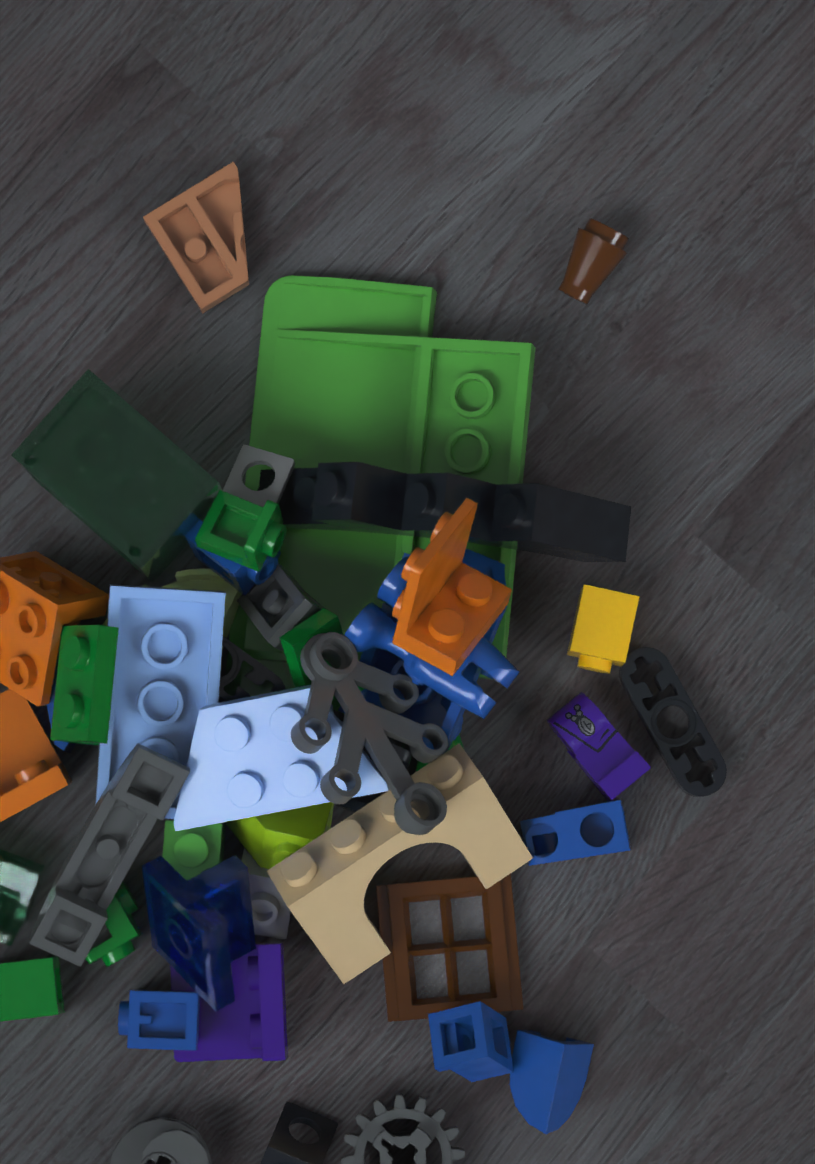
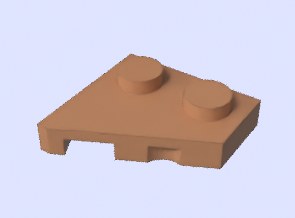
(205, 237)

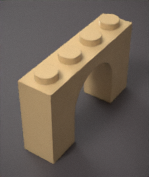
(330, 875)

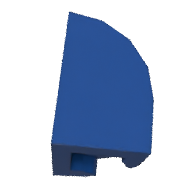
(548, 1078)

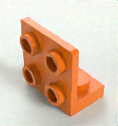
(446, 601)
(34, 607)
(27, 757)

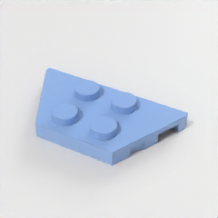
(250, 767)

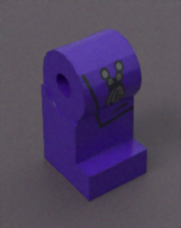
(597, 746)

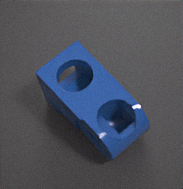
(576, 833)

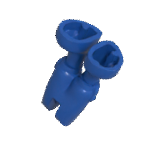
(376, 630)

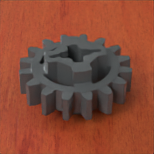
(419, 1136)

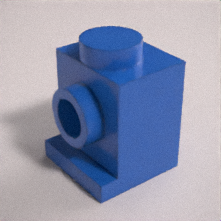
(471, 1041)

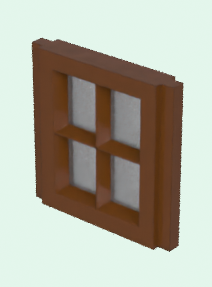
(449, 946)

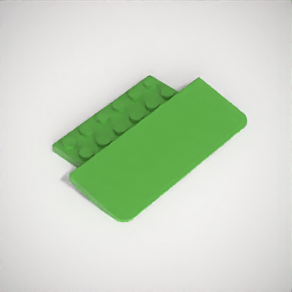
(361, 380)

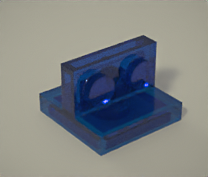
(201, 923)

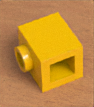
(602, 628)

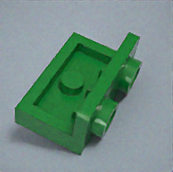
(84, 684)

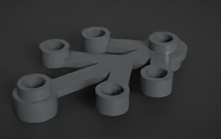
(368, 727)

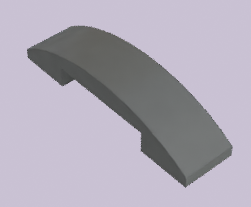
(105, 851)

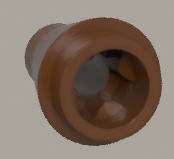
(592, 260)

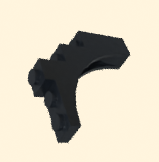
(507, 515)

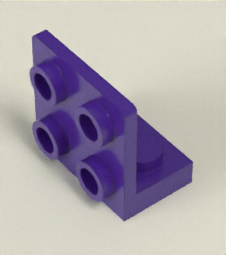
(254, 1022)

